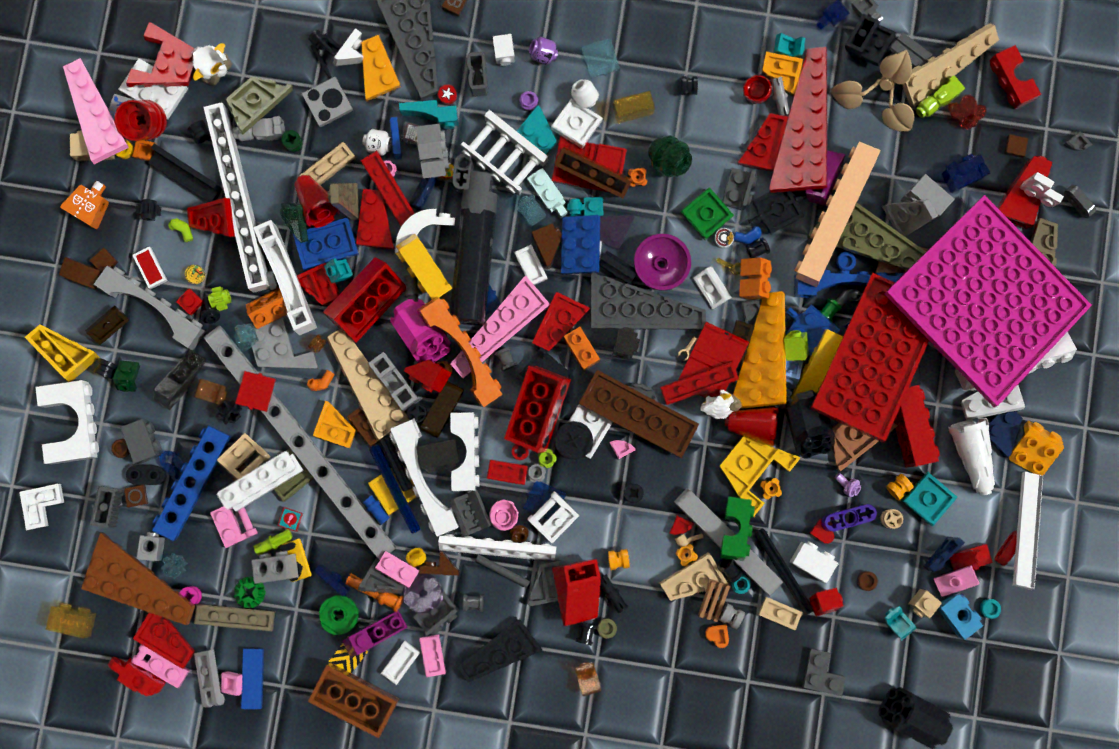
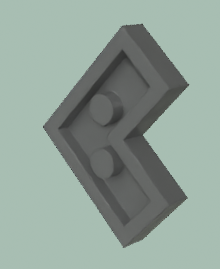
(818, 678)

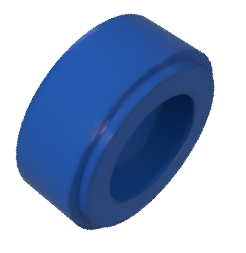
(845, 261)

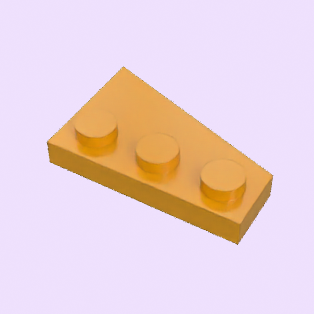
(377, 68)

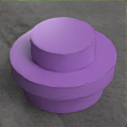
(528, 100)

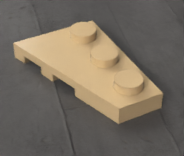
(692, 578)

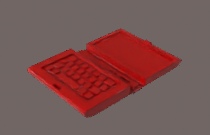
(606, 155)
(712, 350)

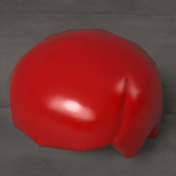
(757, 89)

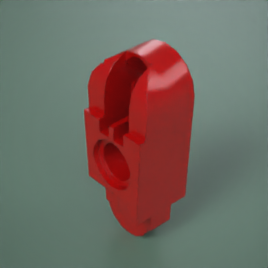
(136, 677)

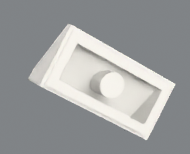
(712, 287)

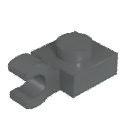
(866, 7)

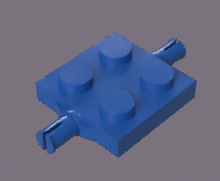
(813, 323)

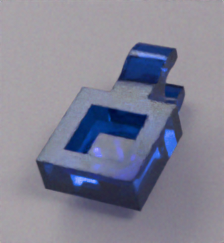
(833, 14)

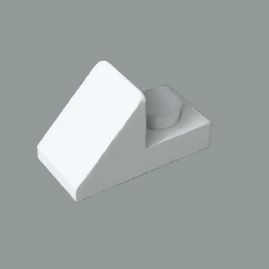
(348, 54)

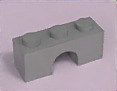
(394, 381)

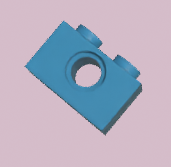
(968, 624)

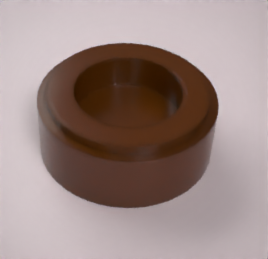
(867, 580)

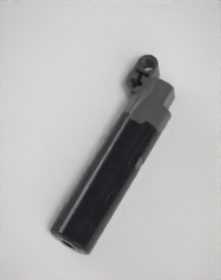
(474, 243)

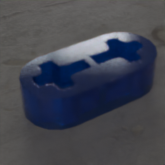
(171, 470)

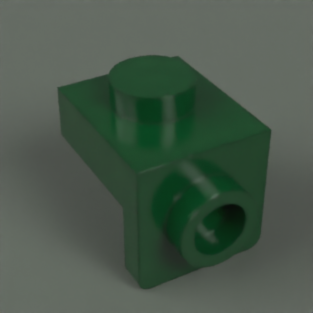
(126, 375)

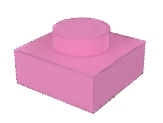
(231, 683)

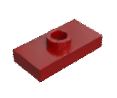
(507, 472)

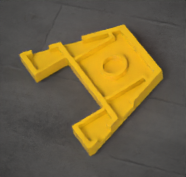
(748, 462)

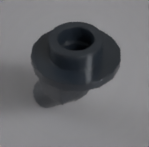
(209, 315)

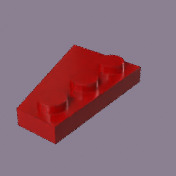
(766, 145)
(213, 217)
(373, 222)
(558, 320)
(164, 639)

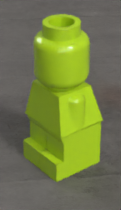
(940, 98)

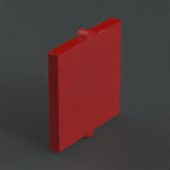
(255, 391)

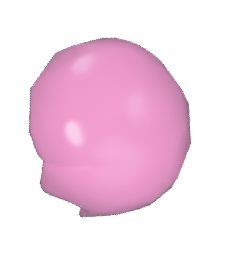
(503, 515)

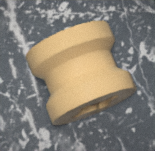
(895, 519)

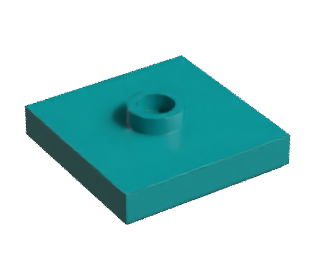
(929, 499)

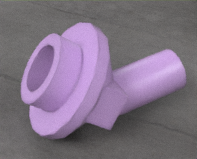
(850, 487)

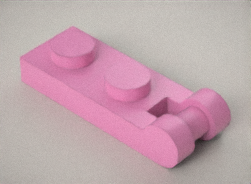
(160, 667)

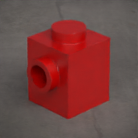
(826, 601)

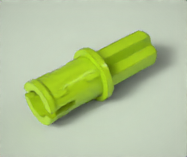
(273, 542)

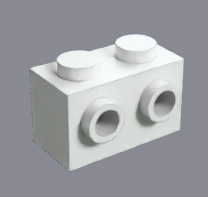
(814, 562)

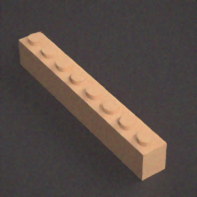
(837, 215)

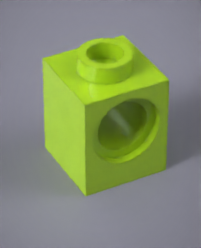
(796, 345)

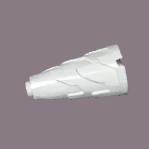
(975, 450)

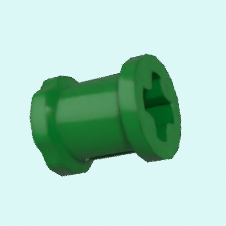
(831, 308)

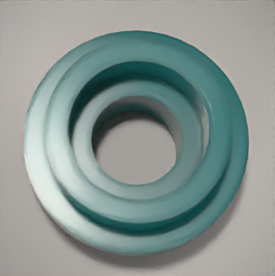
(746, 586)

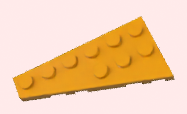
(764, 367)

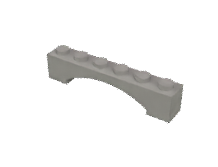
(185, 331)

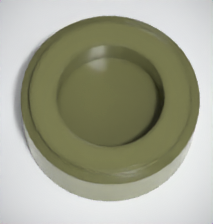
(607, 628)

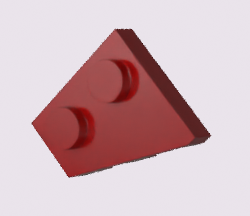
(319, 285)

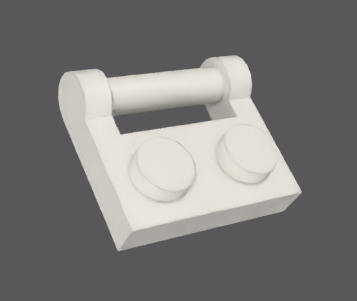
(558, 521)

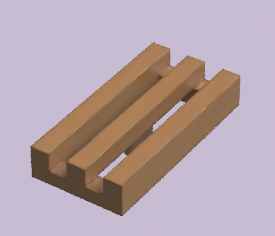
(721, 601)

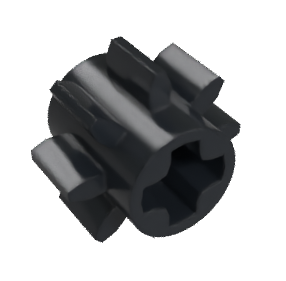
(148, 209)
(229, 412)

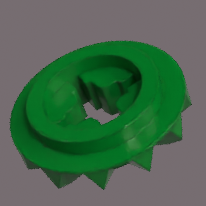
(258, 593)

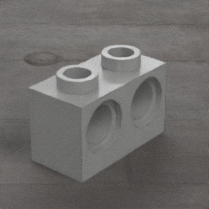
(275, 569)

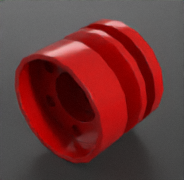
(140, 120)

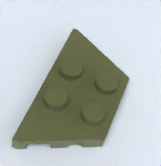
(255, 100)

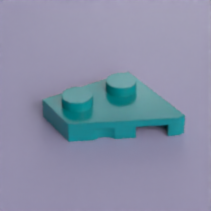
(538, 131)

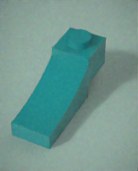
(445, 116)

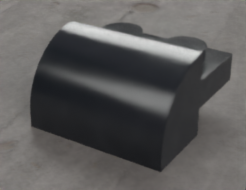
(869, 40)

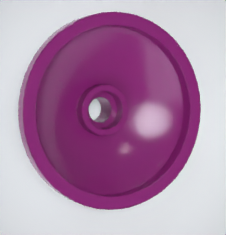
(663, 249)

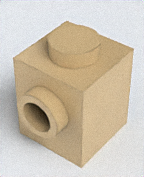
(924, 604)

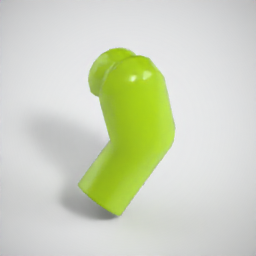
(183, 227)

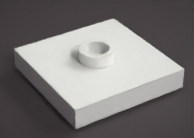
(576, 123)

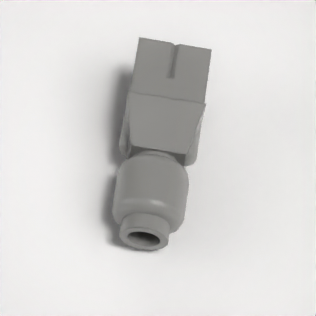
(264, 129)

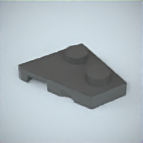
(544, 587)

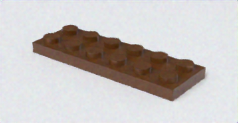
(639, 414)

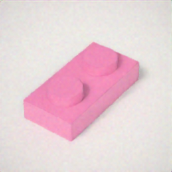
(397, 569)

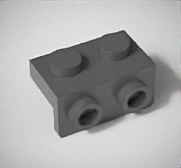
(470, 513)
(431, 621)

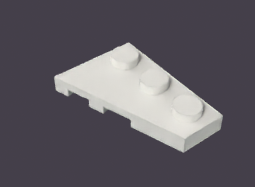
(977, 406)

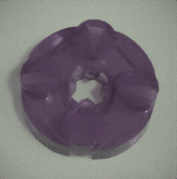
(427, 602)

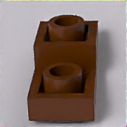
(79, 272)

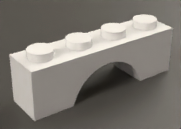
(465, 476)

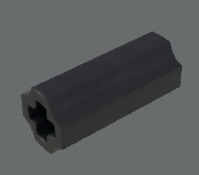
(618, 267)

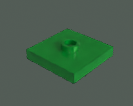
(707, 213)

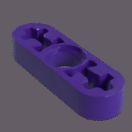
(856, 519)

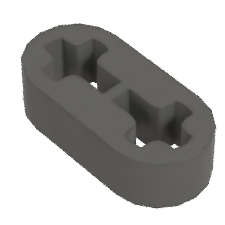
(1080, 201)

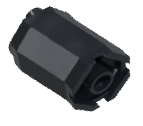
(809, 429)
(915, 717)

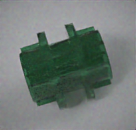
(670, 156)

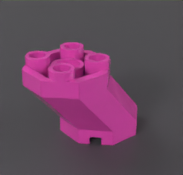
(420, 339)

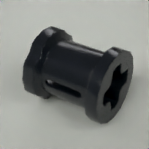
(758, 248)
(731, 571)
(586, 633)

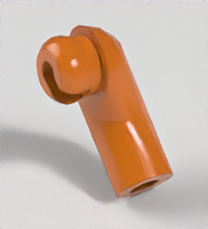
(321, 383)

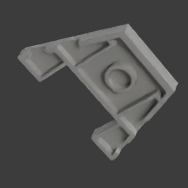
(275, 348)

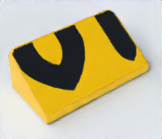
(296, 547)

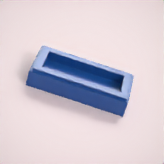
(395, 138)

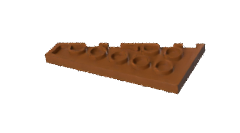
(128, 581)

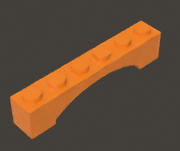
(484, 387)

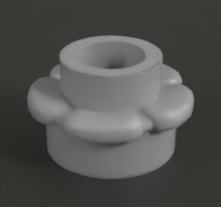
(531, 473)

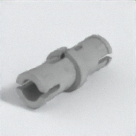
(780, 96)

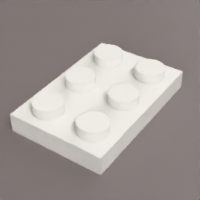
(166, 97)

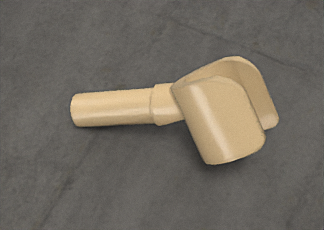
(687, 349)
(683, 541)

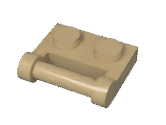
(239, 453)

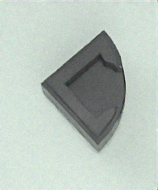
(1078, 142)
(750, 309)

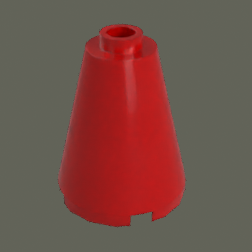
(315, 202)
(754, 424)

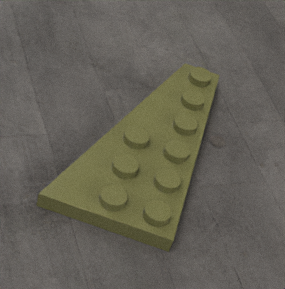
(877, 240)

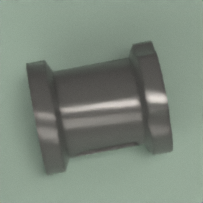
(506, 359)
(473, 602)

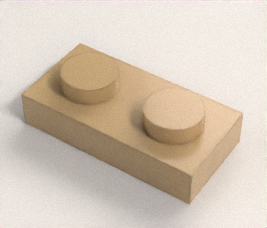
(780, 613)

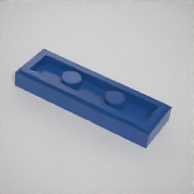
(252, 678)

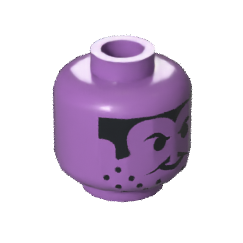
(543, 50)

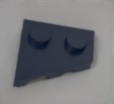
(1004, 430)
(943, 553)

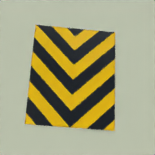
(343, 660)

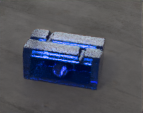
(965, 173)

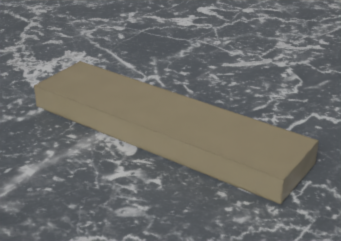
(234, 617)

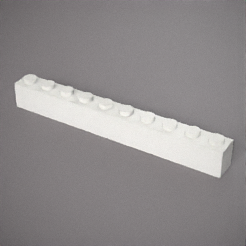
(236, 189)

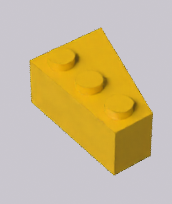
(63, 354)

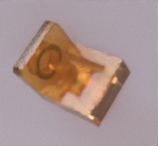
(210, 391)
(587, 678)

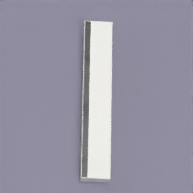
(1028, 531)

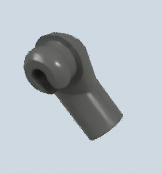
(849, 295)

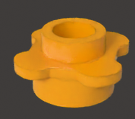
(776, 488)
(682, 552)

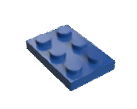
(327, 243)
(580, 244)

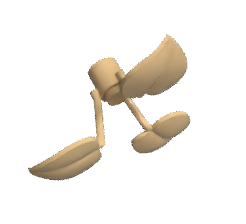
(894, 69)

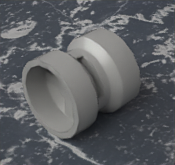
(731, 616)

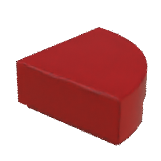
(680, 526)

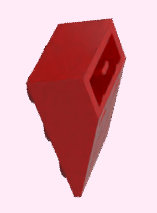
(578, 590)

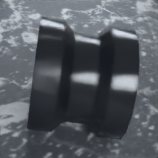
(689, 85)
(199, 132)
(105, 368)
(415, 411)
(635, 493)

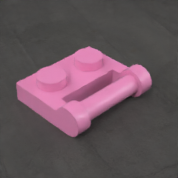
(229, 527)

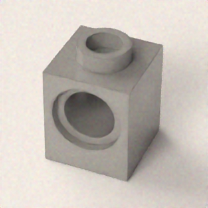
(143, 551)

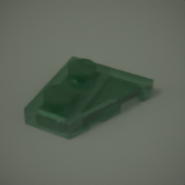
(294, 219)

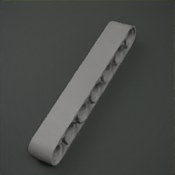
(716, 529)

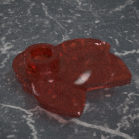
(967, 109)

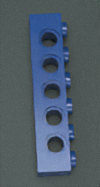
(173, 529)

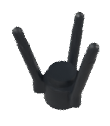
(321, 41)

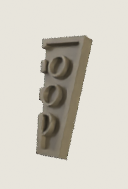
(345, 198)
(1045, 238)

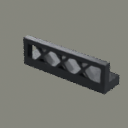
(184, 174)

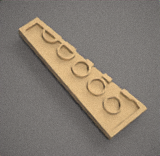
(935, 73)
(372, 394)

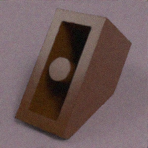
(547, 241)

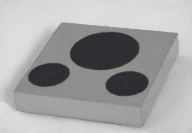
(327, 102)

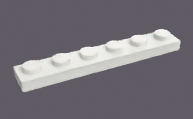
(497, 548)

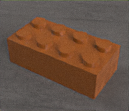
(353, 700)

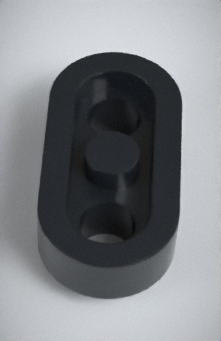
(145, 475)

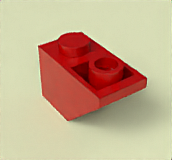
(430, 374)

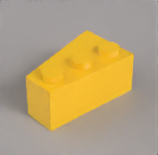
(423, 267)

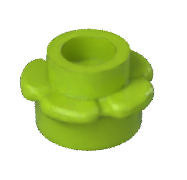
(547, 463)

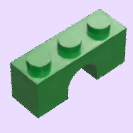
(736, 546)

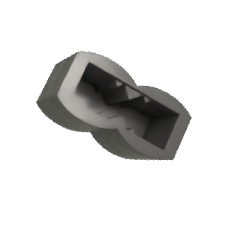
(477, 74)

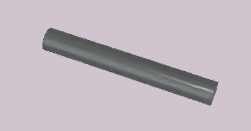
(503, 571)

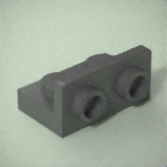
(738, 188)

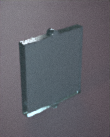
(600, 58)

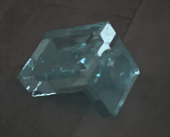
(530, 210)
(245, 336)

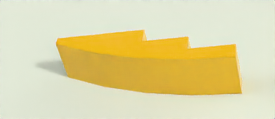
(819, 363)

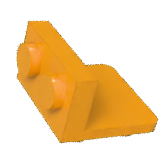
(1037, 448)

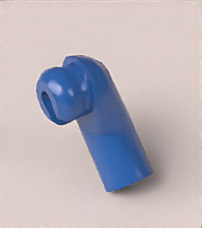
(749, 237)

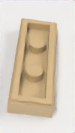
(330, 163)

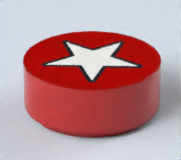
(447, 94)

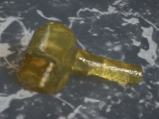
(729, 265)

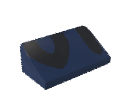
(422, 192)

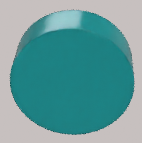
(990, 608)

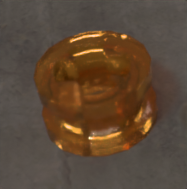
(317, 343)

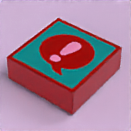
(290, 519)

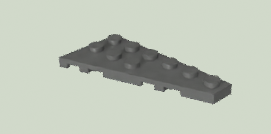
(413, 34)
(625, 305)

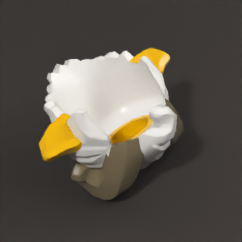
(210, 63)
(721, 406)

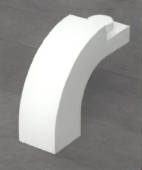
(419, 221)

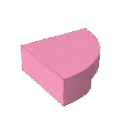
(621, 448)

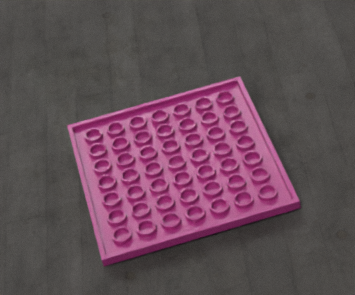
(988, 300)

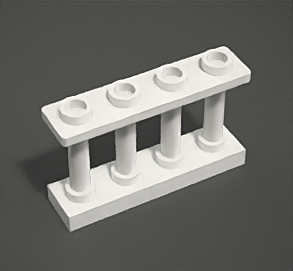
(521, 145)
(260, 481)

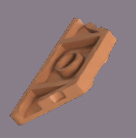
(850, 444)

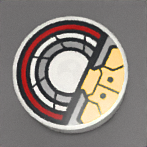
(723, 238)

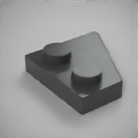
(378, 582)

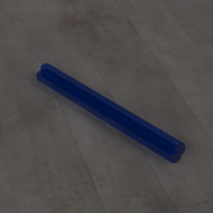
(394, 489)

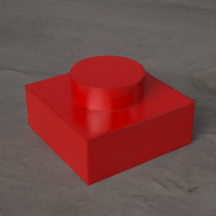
(190, 301)

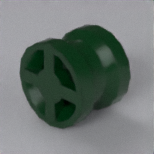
(294, 144)

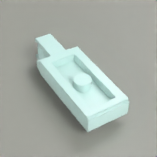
(547, 192)

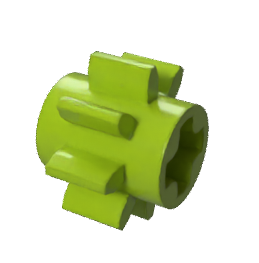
(219, 298)

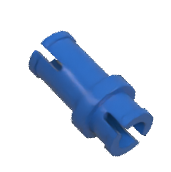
(376, 510)

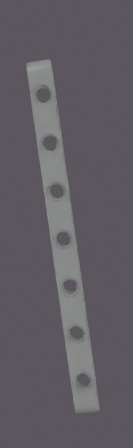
(308, 453)

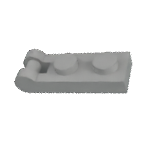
(208, 679)

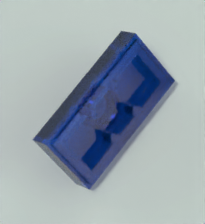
(333, 580)

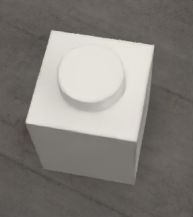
(503, 49)

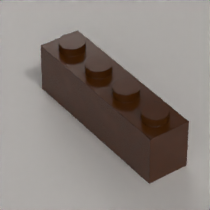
(593, 172)

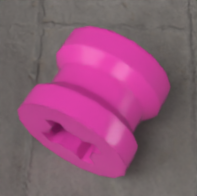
(194, 594)

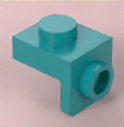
(789, 46)
(338, 270)
(899, 622)

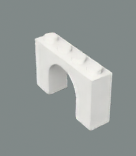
(82, 443)

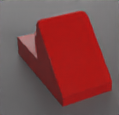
(974, 556)

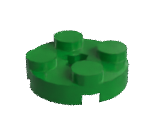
(338, 603)

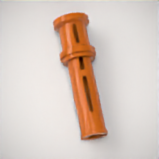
(388, 599)

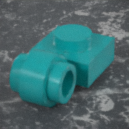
(591, 206)

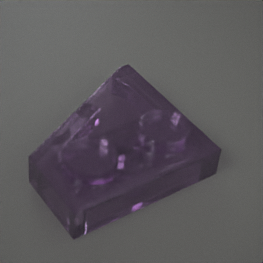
(614, 229)

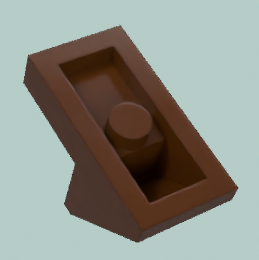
(445, 567)

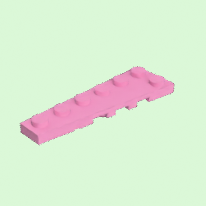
(94, 117)
(511, 316)

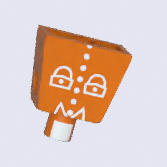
(87, 204)

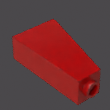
(1016, 204)

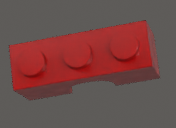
(1017, 91)

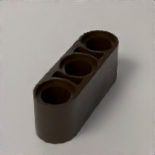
(441, 409)

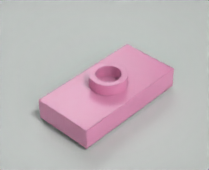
(956, 581)
(432, 655)

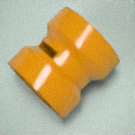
(899, 487)
(618, 559)

